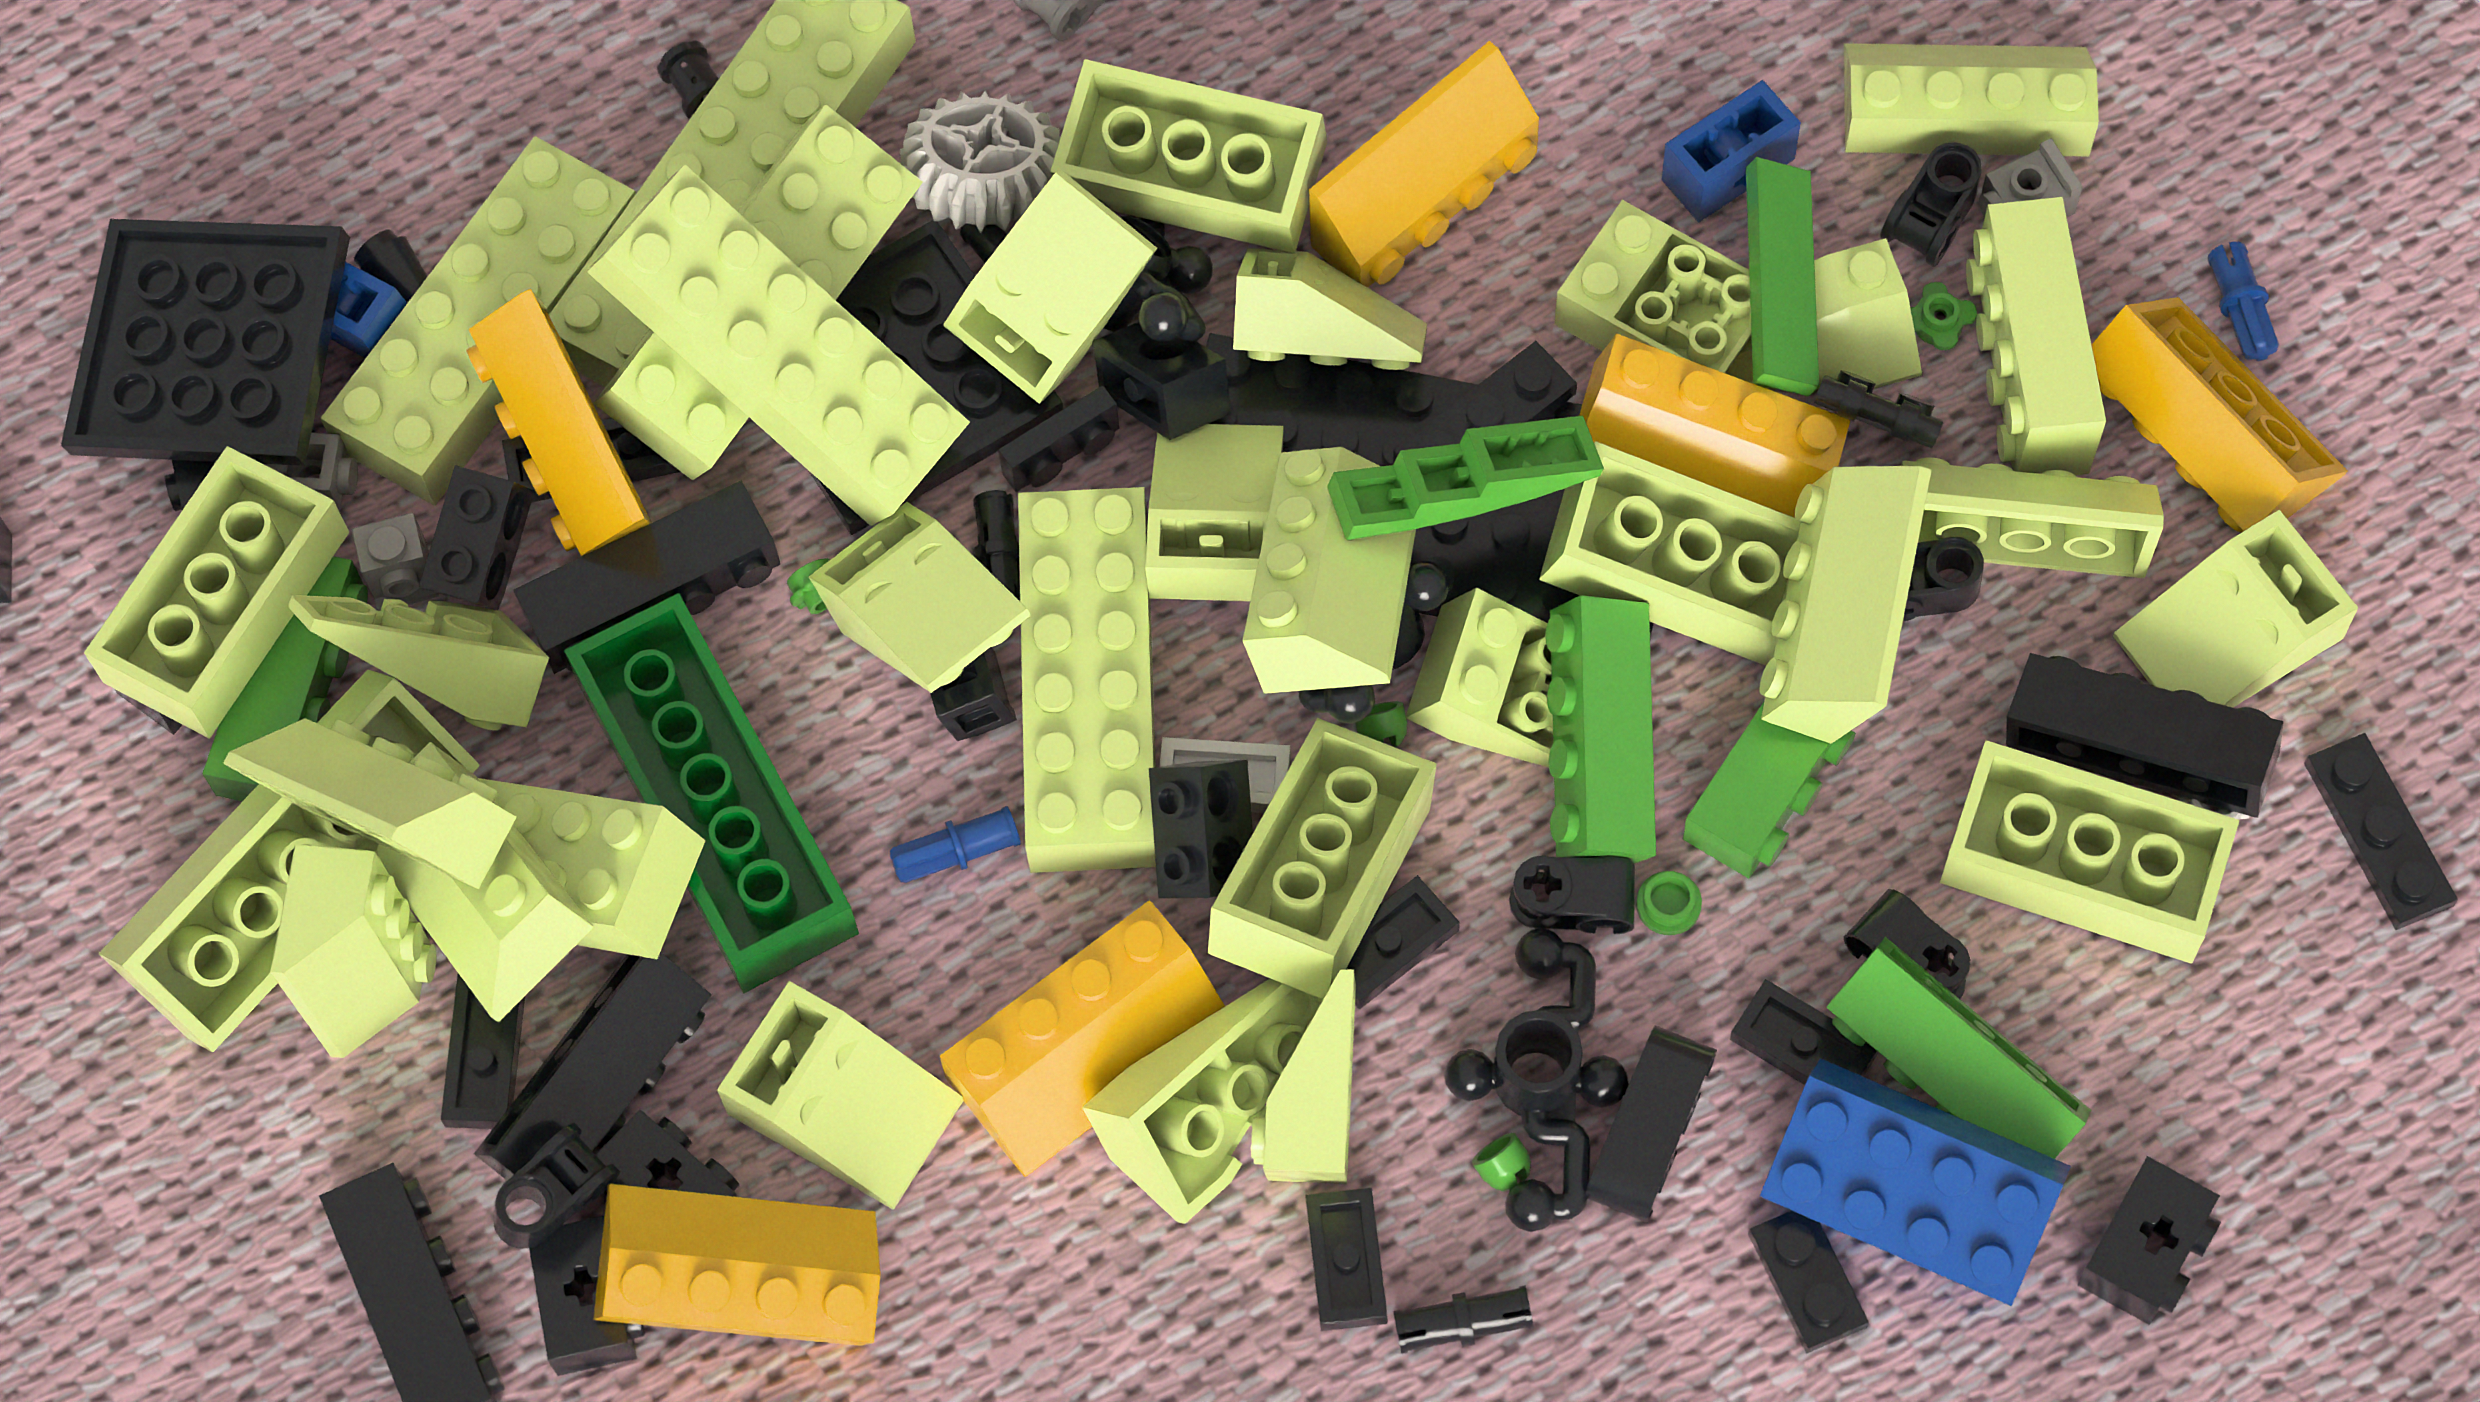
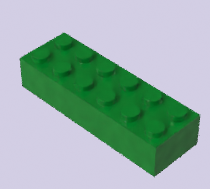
(699, 757)

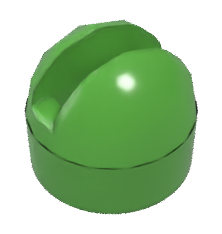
(1385, 721)
(1502, 1161)

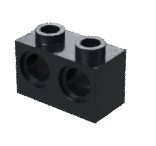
(477, 537)
(1199, 825)

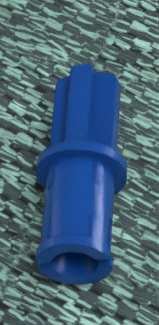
(2244, 302)
(954, 845)

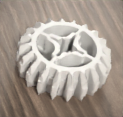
(979, 159)

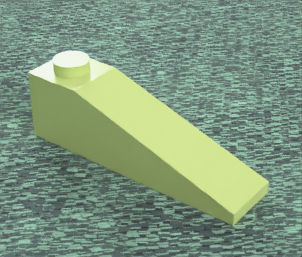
(1860, 318)
(450, 652)
(1193, 1099)

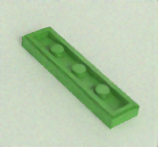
(1782, 277)

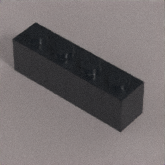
(687, 553)
(2144, 734)
(601, 1062)
(406, 1290)

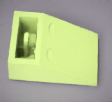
(1050, 287)
(1658, 291)
(1317, 311)
(1210, 511)
(917, 598)
(2240, 617)
(1487, 679)
(838, 1096)

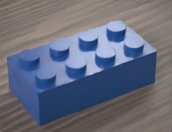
(1915, 1181)

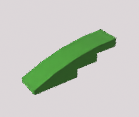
(1461, 480)

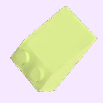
(1311, 1103)

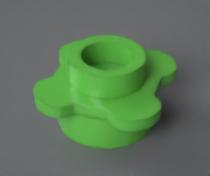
(1944, 332)

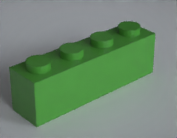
(285, 686)
(1601, 729)
(1756, 793)
(1953, 1053)

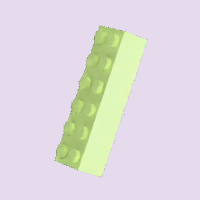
(826, 212)
(778, 346)
(416, 395)
(1086, 680)
(213, 927)

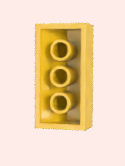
(1423, 169)
(2210, 413)
(558, 424)
(1710, 424)
(1077, 1032)
(738, 1266)

